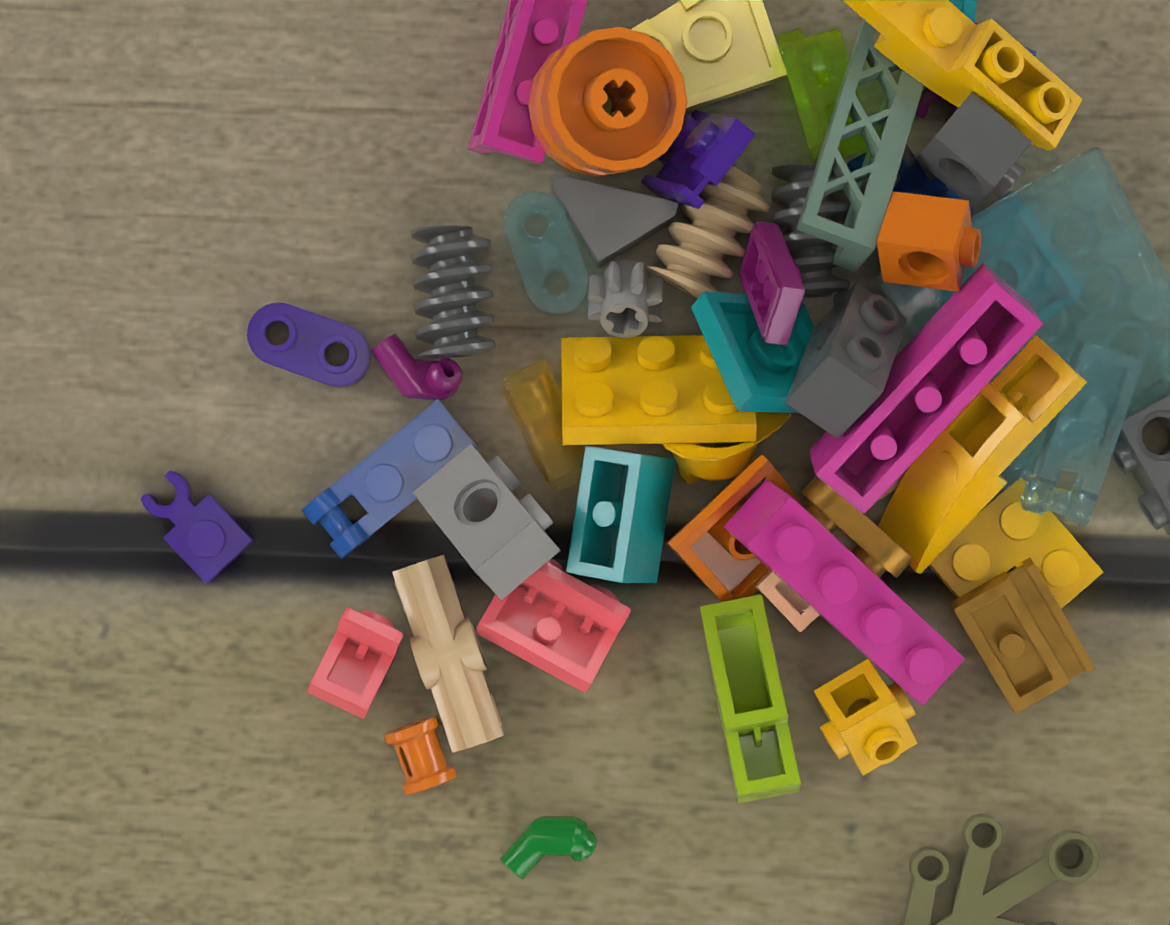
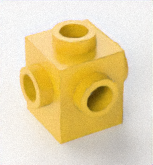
(865, 717)

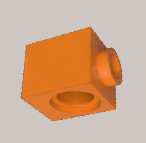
(927, 241)

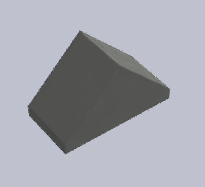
(610, 217)

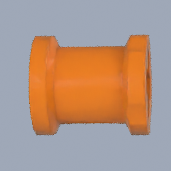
(420, 755)

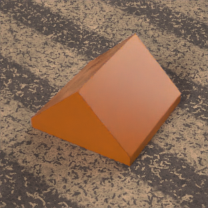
(712, 550)

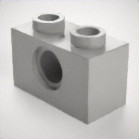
(486, 521)

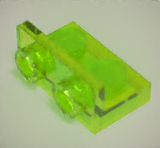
(815, 75)

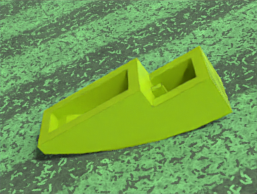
(750, 699)

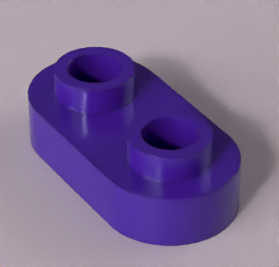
(308, 344)

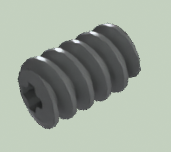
(808, 252)
(452, 291)

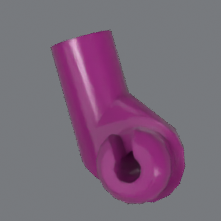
(417, 377)

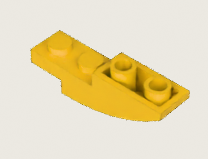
(958, 58)
(965, 461)

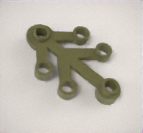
(981, 908)

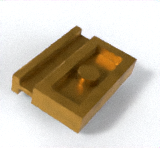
(1022, 635)

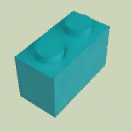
(620, 515)

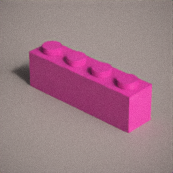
(927, 387)
(844, 591)

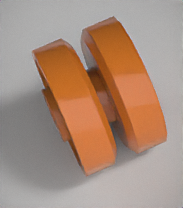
(578, 80)

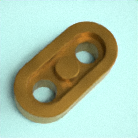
(873, 545)

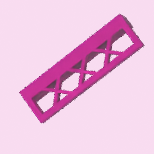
(525, 41)

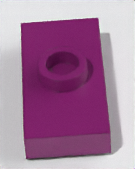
(771, 282)

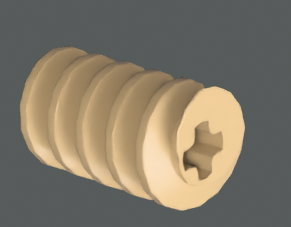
(710, 234)

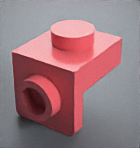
(356, 661)

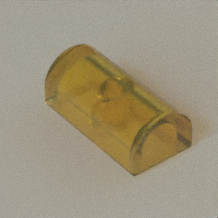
(537, 410)

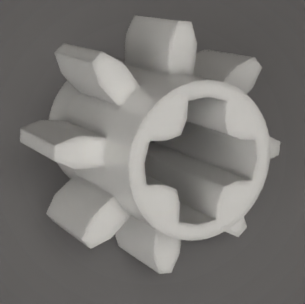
(625, 298)

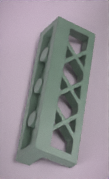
(882, 133)

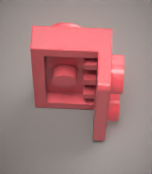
(556, 624)

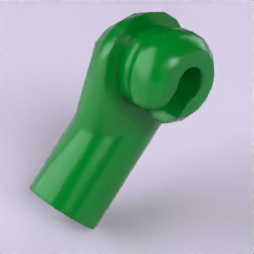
(549, 837)

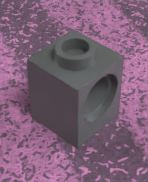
(976, 152)

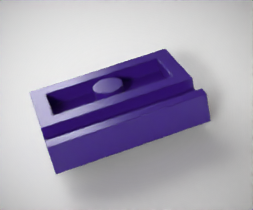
(699, 157)

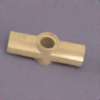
(448, 653)

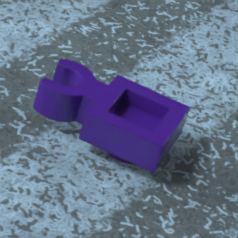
(204, 533)

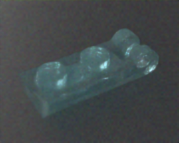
(1083, 435)

